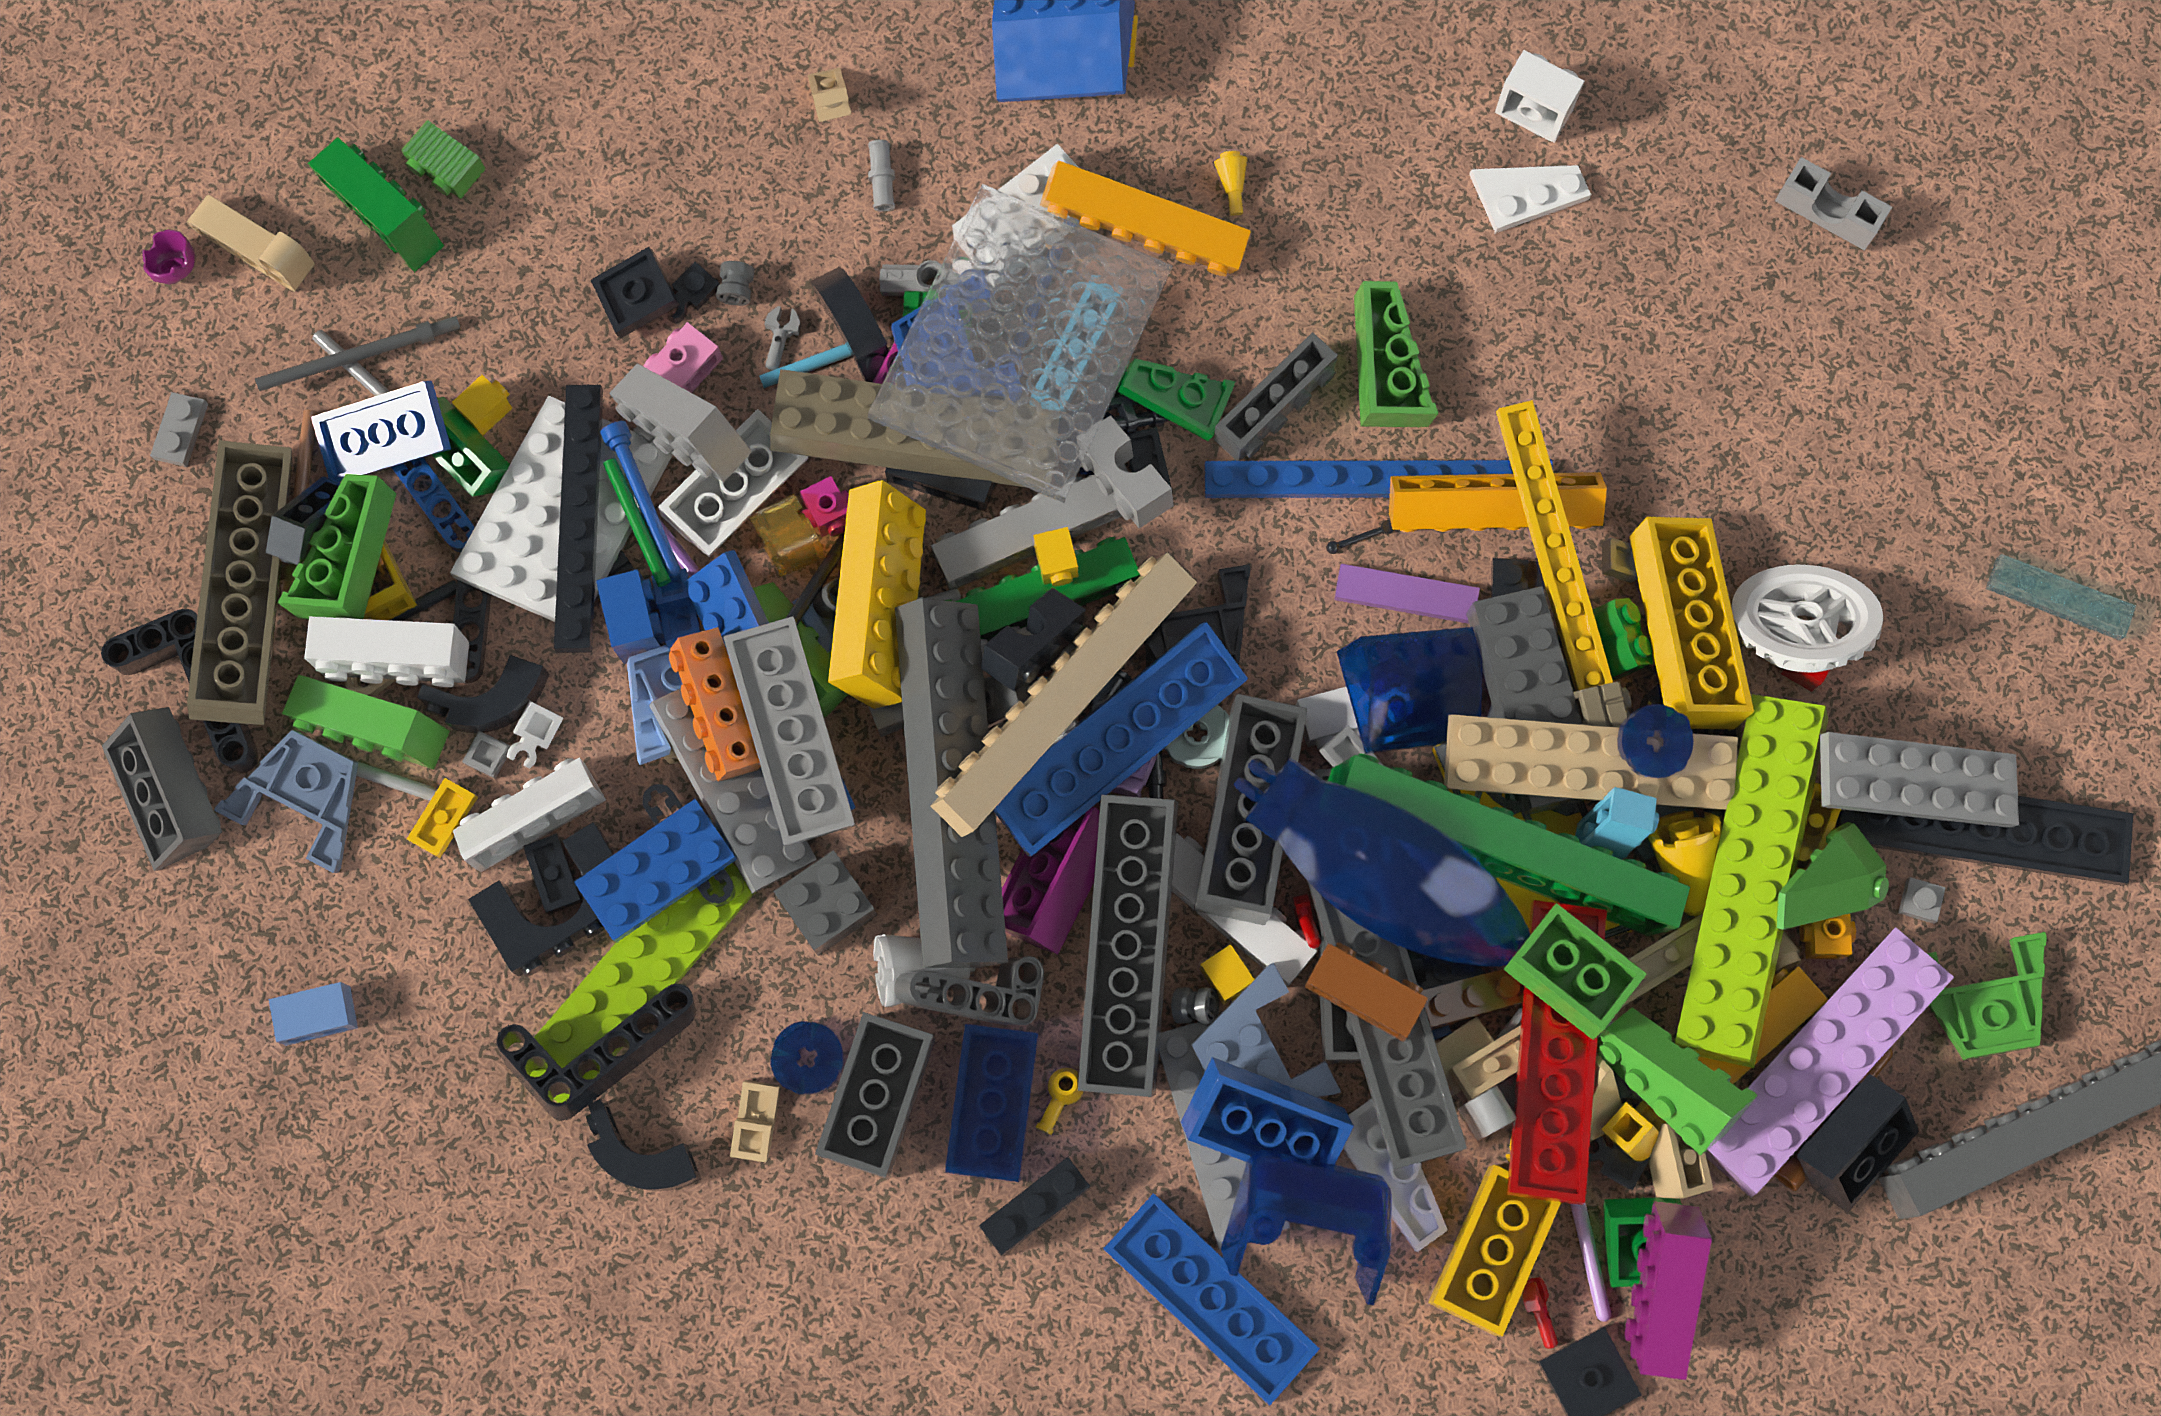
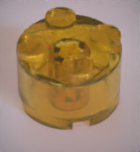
(787, 536)

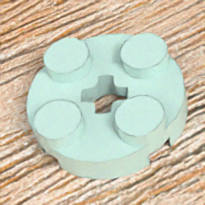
(1208, 750)

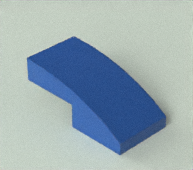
(676, 609)

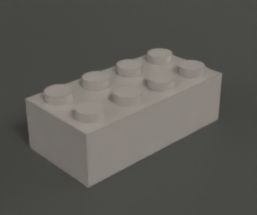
(680, 423)

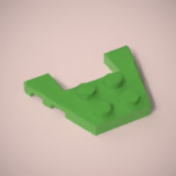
(1997, 1013)

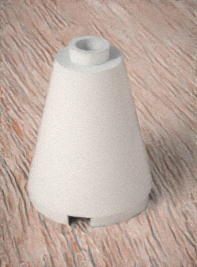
(902, 955)

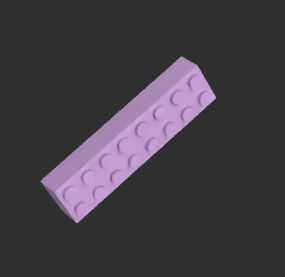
(1828, 1059)

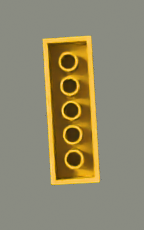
(875, 576)
(1691, 621)

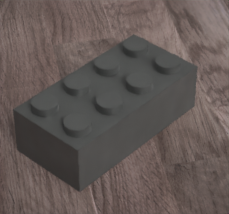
(875, 1095)

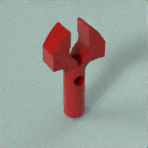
(1305, 920)
(1535, 1298)

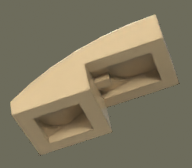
(755, 1121)

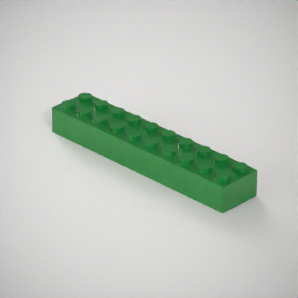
(1529, 853)

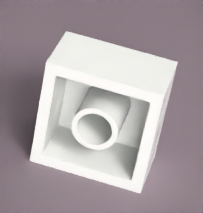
(1539, 95)

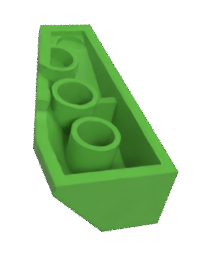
(1839, 881)

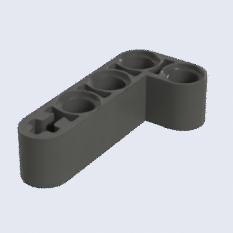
(968, 993)

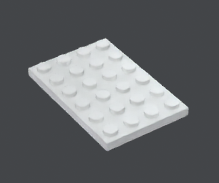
(518, 533)

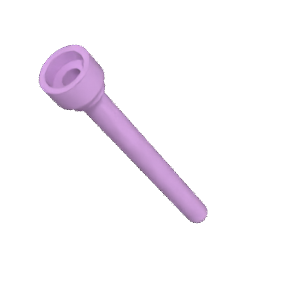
(1591, 1262)

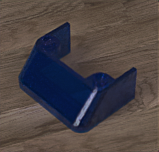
(1316, 1195)

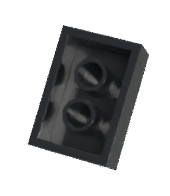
(1858, 1142)

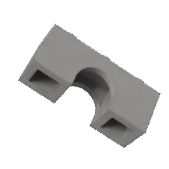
(1812, 197)
(1138, 494)

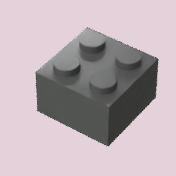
(825, 903)

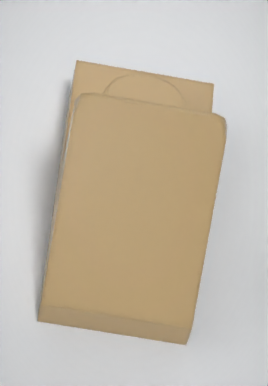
(829, 94)

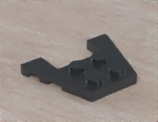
(1223, 619)

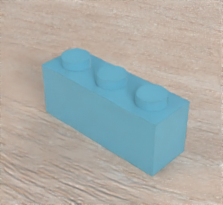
(1619, 822)

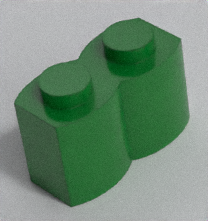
(1622, 637)

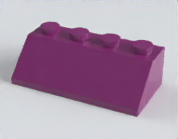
(1051, 886)

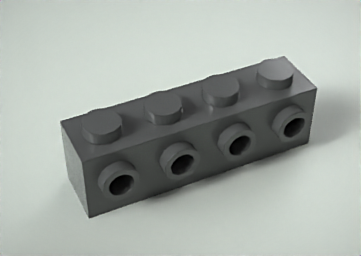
(1275, 397)

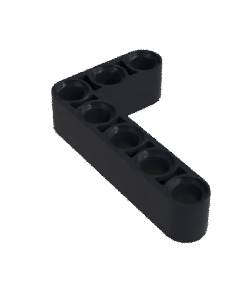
(175, 644)
(598, 1056)

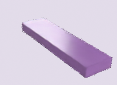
(1405, 593)

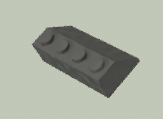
(161, 787)

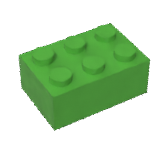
(1575, 971)

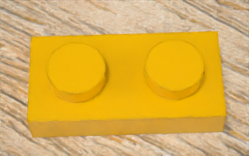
(441, 816)

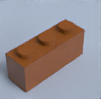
(1367, 991)

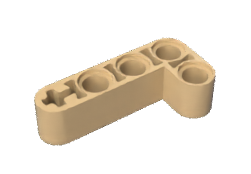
(273, 255)

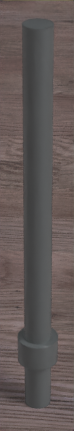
(423, 332)

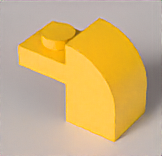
(1635, 1130)

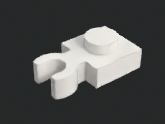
(536, 728)

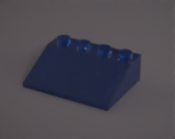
(1410, 684)

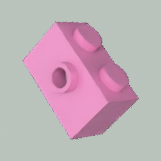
(685, 358)

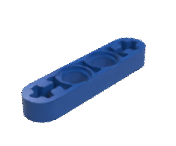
(431, 497)

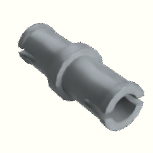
(881, 175)

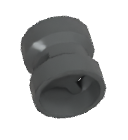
(735, 283)
(1195, 1005)

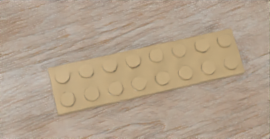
(1578, 763)

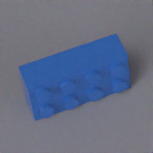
(1250, 1113)

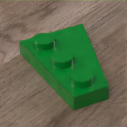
(1180, 397)

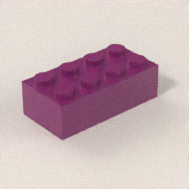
(1668, 1289)

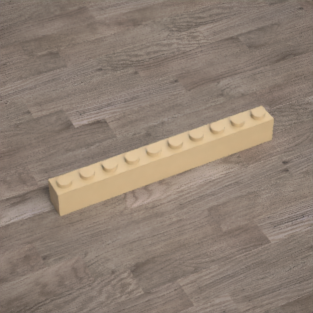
(1063, 695)

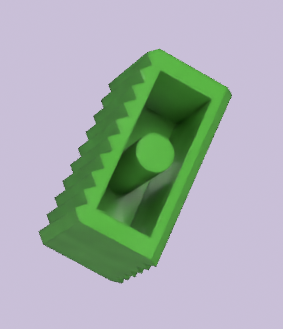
(443, 160)

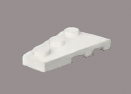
(1527, 193)

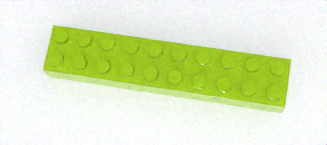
(1752, 864)

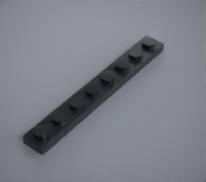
(578, 519)

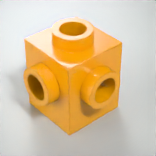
(1829, 938)

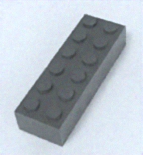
(1524, 668)
(1238, 858)

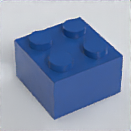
(630, 614)

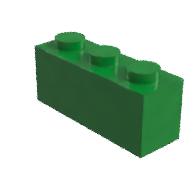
(471, 457)

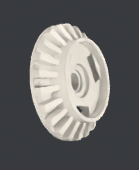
(1769, 608)

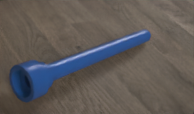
(618, 437)

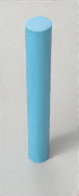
(808, 364)

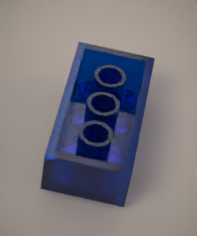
(992, 1104)

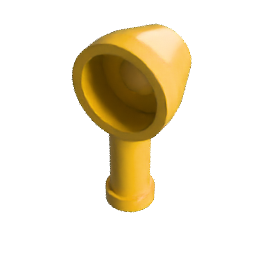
(1059, 1098)

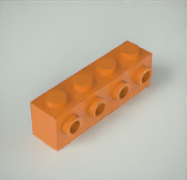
(715, 702)

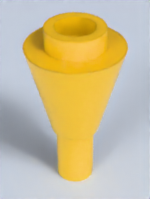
(1232, 172)

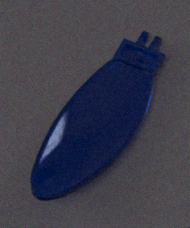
(1387, 867)

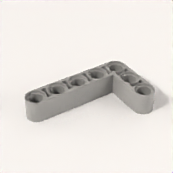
(1493, 1108)

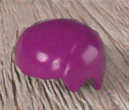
(169, 257)

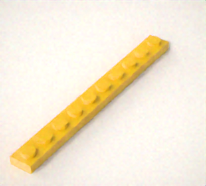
(1554, 546)

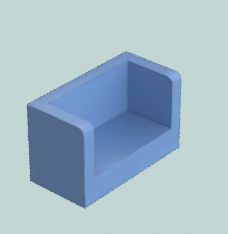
(313, 1013)

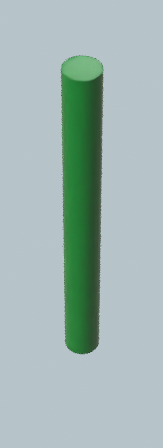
(636, 522)

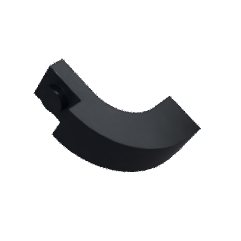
(853, 320)
(496, 708)
(654, 1172)

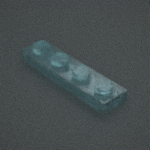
(2061, 597)

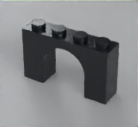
(526, 944)

